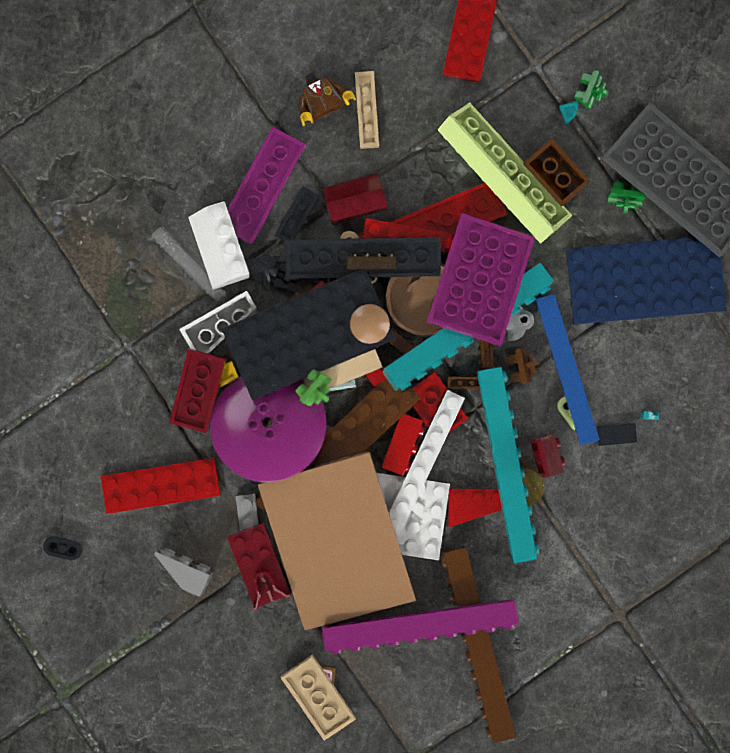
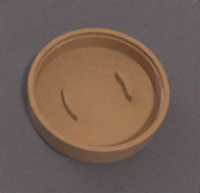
(410, 303)

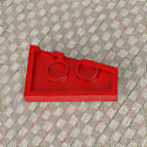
(471, 504)

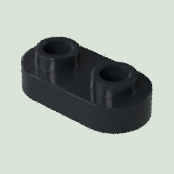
(63, 548)

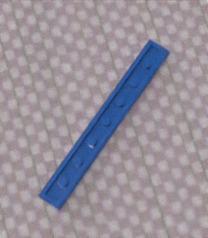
(567, 370)

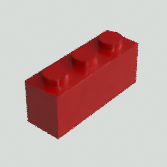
(403, 444)

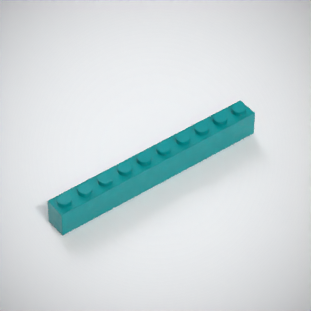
(446, 341)
(506, 465)

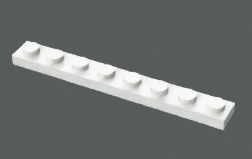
(424, 460)

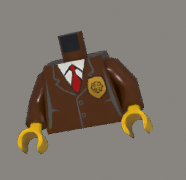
(321, 98)

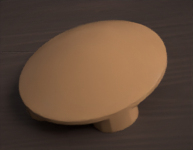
(369, 323)

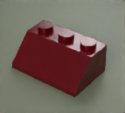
(355, 199)

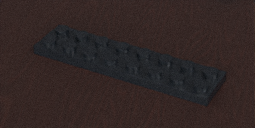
(329, 256)

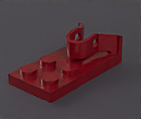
(197, 390)
(259, 565)

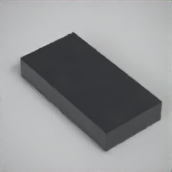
(617, 434)

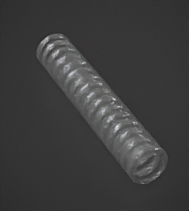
(187, 262)

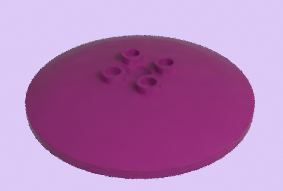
(262, 451)

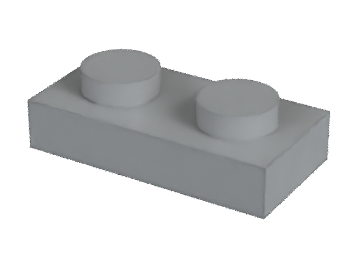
(247, 511)

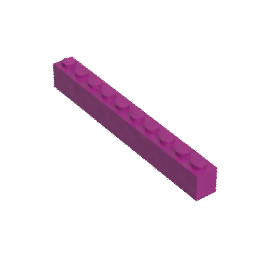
(421, 625)

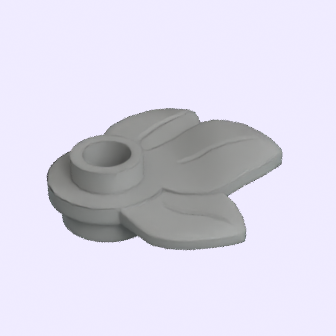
(516, 328)

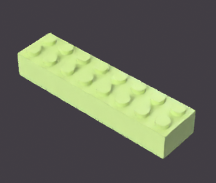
(503, 172)

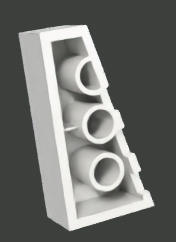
(206, 331)

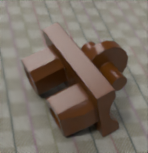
(523, 374)

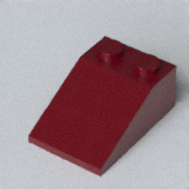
(547, 456)

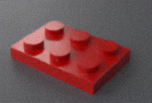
(432, 393)

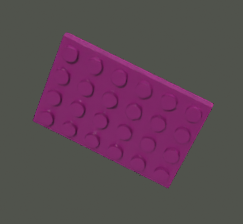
(480, 279)

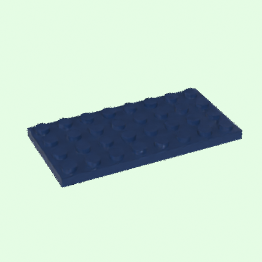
(644, 280)

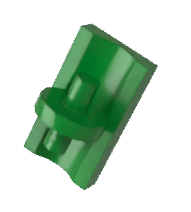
(594, 91)
(625, 198)

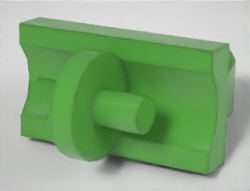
(316, 391)

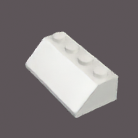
(218, 245)

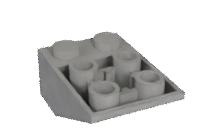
(188, 575)

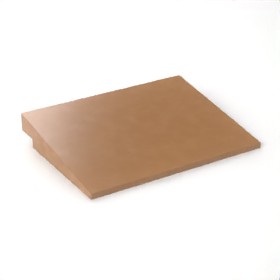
(337, 541)

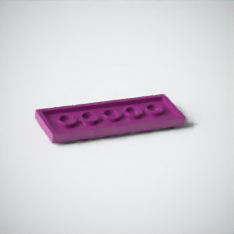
(264, 184)

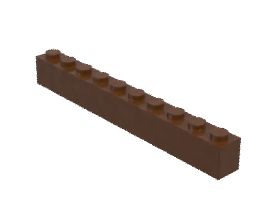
(479, 649)

